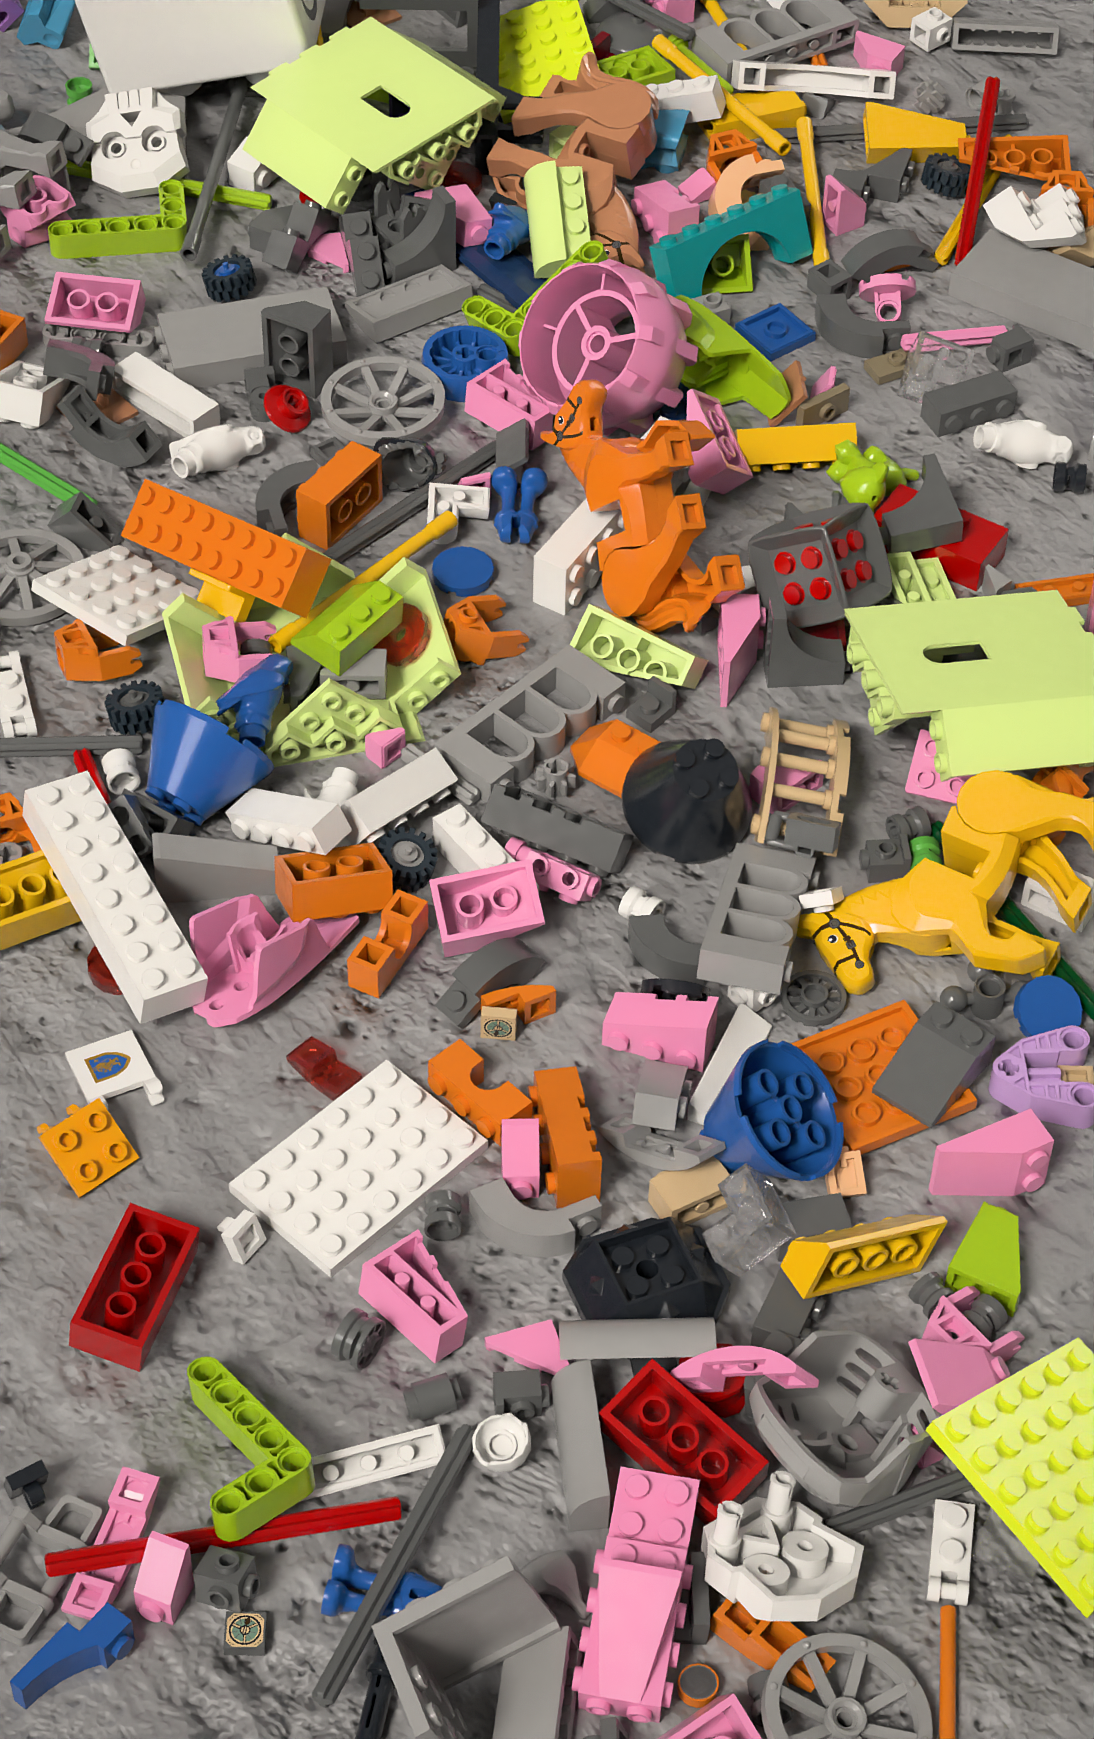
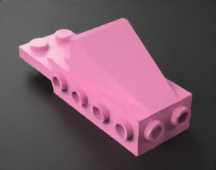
(638, 1598)

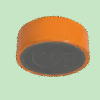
(697, 1685)

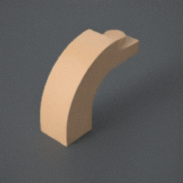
(739, 176)

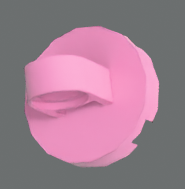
(886, 291)

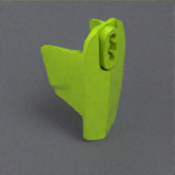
(730, 365)

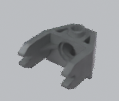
(386, 215)

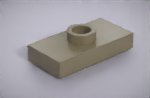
(886, 366)
(823, 406)

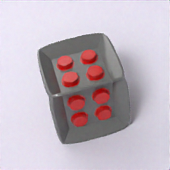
(821, 563)

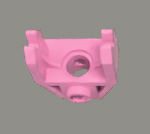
(221, 645)
(949, 1318)

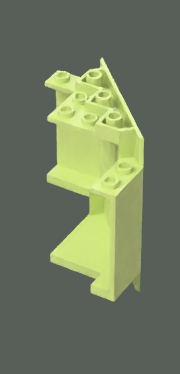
(326, 136)
(999, 713)
(333, 716)

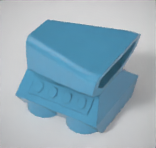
(45, 22)
(670, 141)

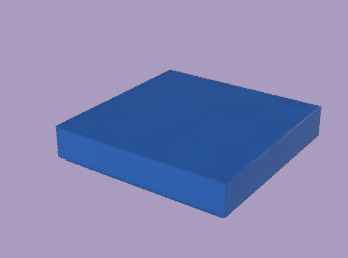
(775, 332)

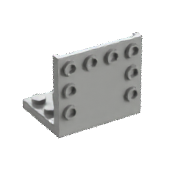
(456, 1636)

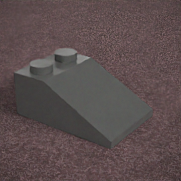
(935, 1064)

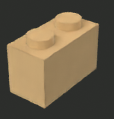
(689, 1192)

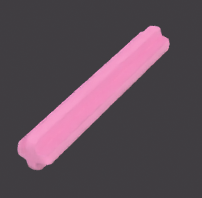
(963, 337)

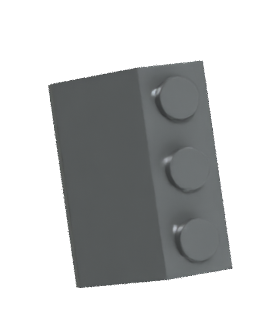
(298, 345)

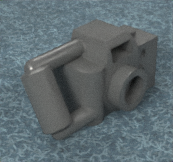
(803, 833)

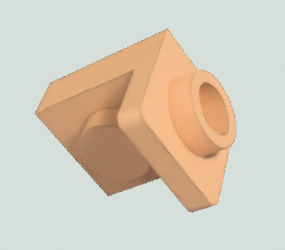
(847, 1175)

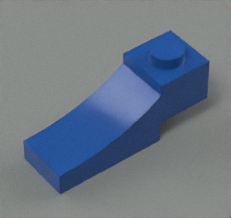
(71, 1651)

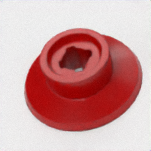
(287, 408)

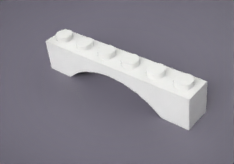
(813, 79)

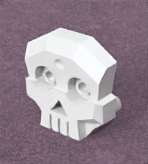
(139, 164)
(779, 1557)

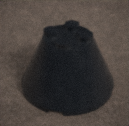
(687, 800)

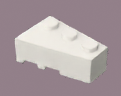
(247, 172)

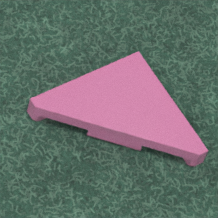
(330, 249)
(530, 1346)

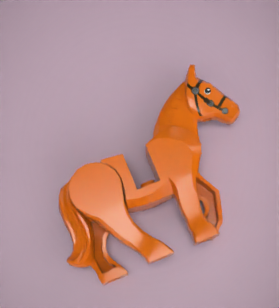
(648, 562)

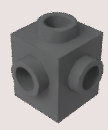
(226, 1579)

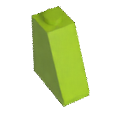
(989, 1257)

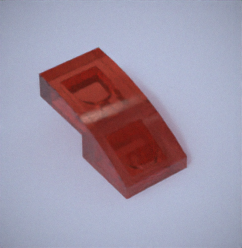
(322, 1069)

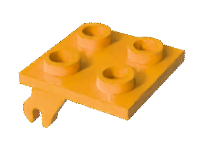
(87, 1146)

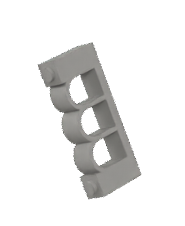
(831, 28)
(568, 672)
(756, 919)

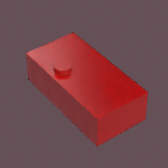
(964, 560)
(134, 1287)
(680, 1436)

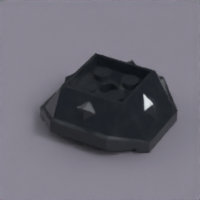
(610, 1270)

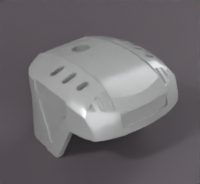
(819, 1428)

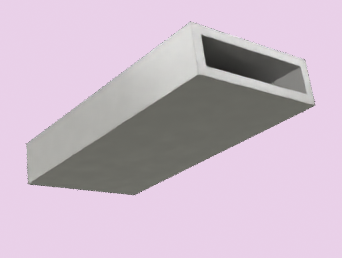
(1028, 288)
(223, 339)

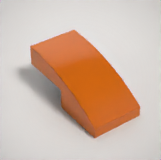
(530, 1001)

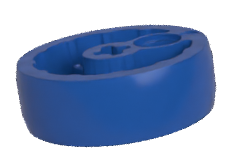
(461, 355)

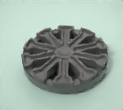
(813, 997)

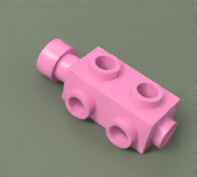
(554, 873)

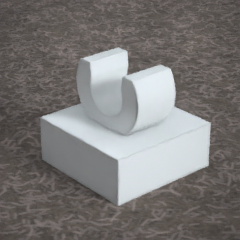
(242, 1235)

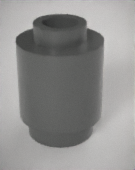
(432, 1397)

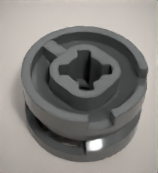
(358, 1338)

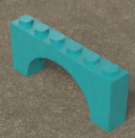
(775, 216)

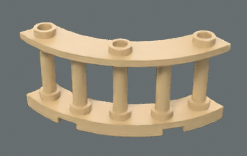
(807, 735)

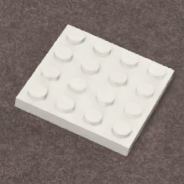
(114, 593)

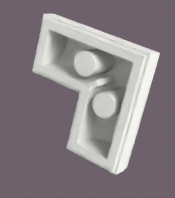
(460, 500)

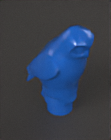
(508, 230)
(256, 697)

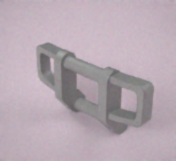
(47, 1536)

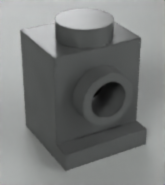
(829, 279)
(1010, 349)
(885, 859)
(519, 1393)

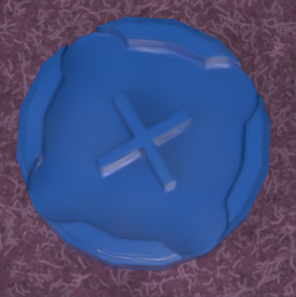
(462, 571)
(1046, 1005)

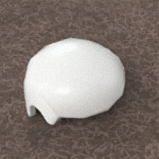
(501, 1442)

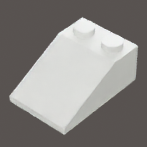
(28, 394)

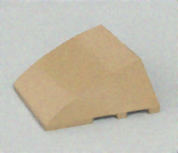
(900, 12)

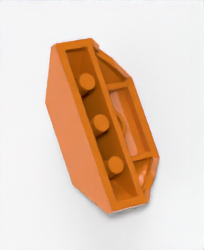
(607, 752)

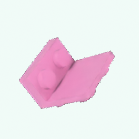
(924, 779)

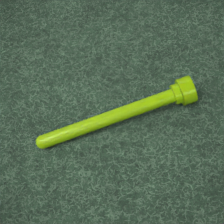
(683, 47)

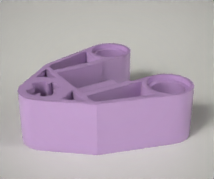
(1030, 1079)

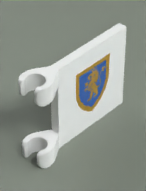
(114, 1068)

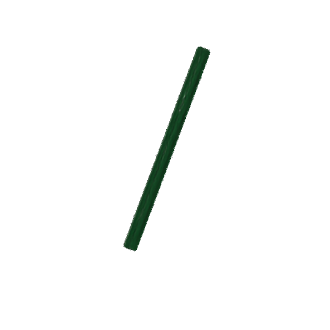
(1015, 916)

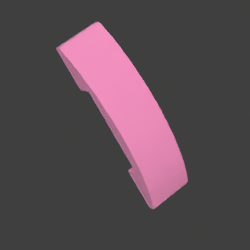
(709, 1370)
(126, 1520)

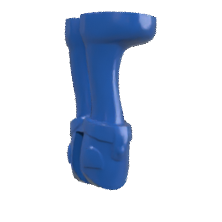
(505, 483)
(348, 1575)

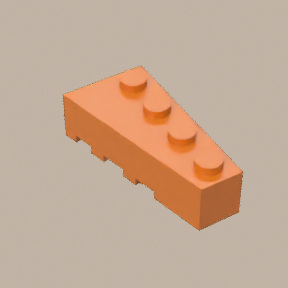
(566, 1136)

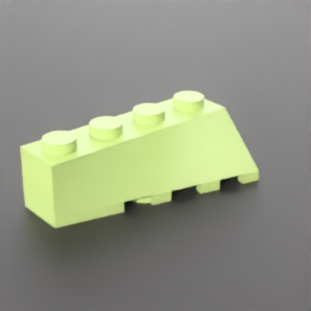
(634, 650)

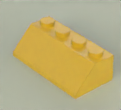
(793, 445)
(31, 900)
(861, 1254)

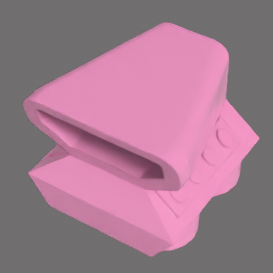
(31, 222)

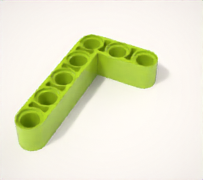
(125, 234)
(508, 325)
(282, 1464)

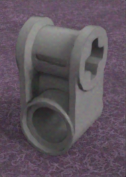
(1005, 97)

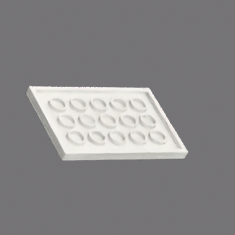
(358, 1167)

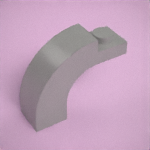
(531, 1230)

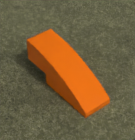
(763, 1641)

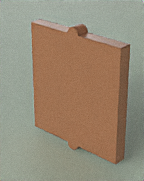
(796, 384)

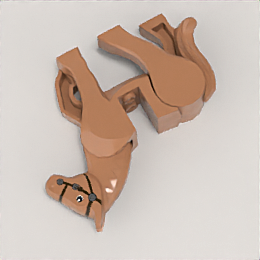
(611, 140)

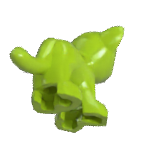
(867, 475)

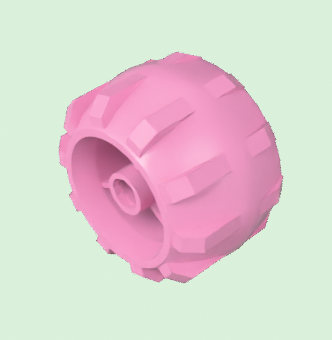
(574, 339)

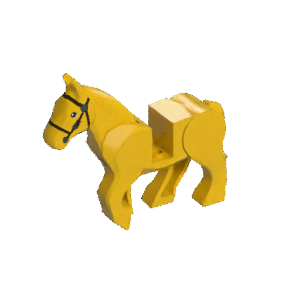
(947, 913)

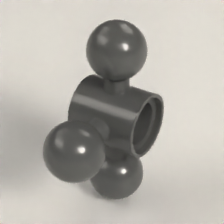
(987, 994)

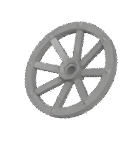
(382, 405)
(21, 569)
(845, 1708)

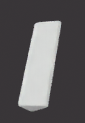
(743, 1031)
(377, 1460)

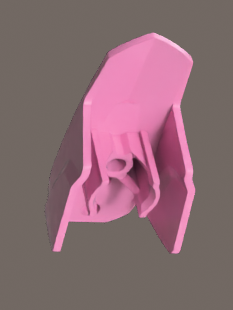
(253, 957)

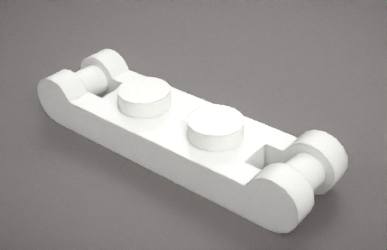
(15, 705)

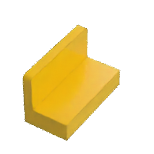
(224, 597)

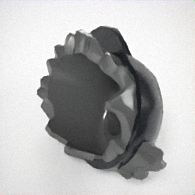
(408, 462)

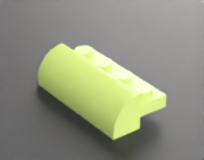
(555, 215)
(921, 582)

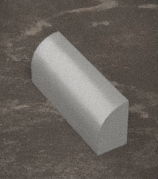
(1004, 35)
(636, 1338)
(580, 1447)
(537, 1690)

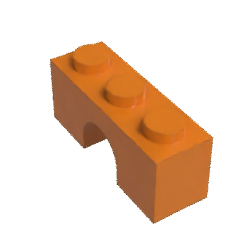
(378, 960)
(456, 1076)

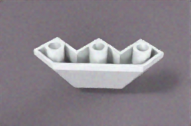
(1041, 222)

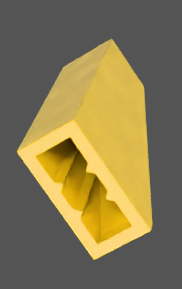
(776, 109)
(894, 128)

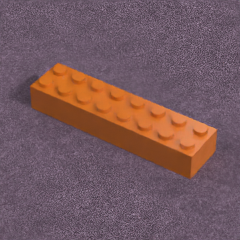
(226, 548)

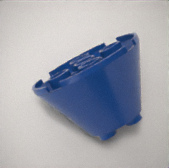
(198, 764)
(776, 1115)

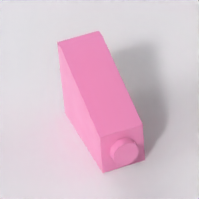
(471, 216)

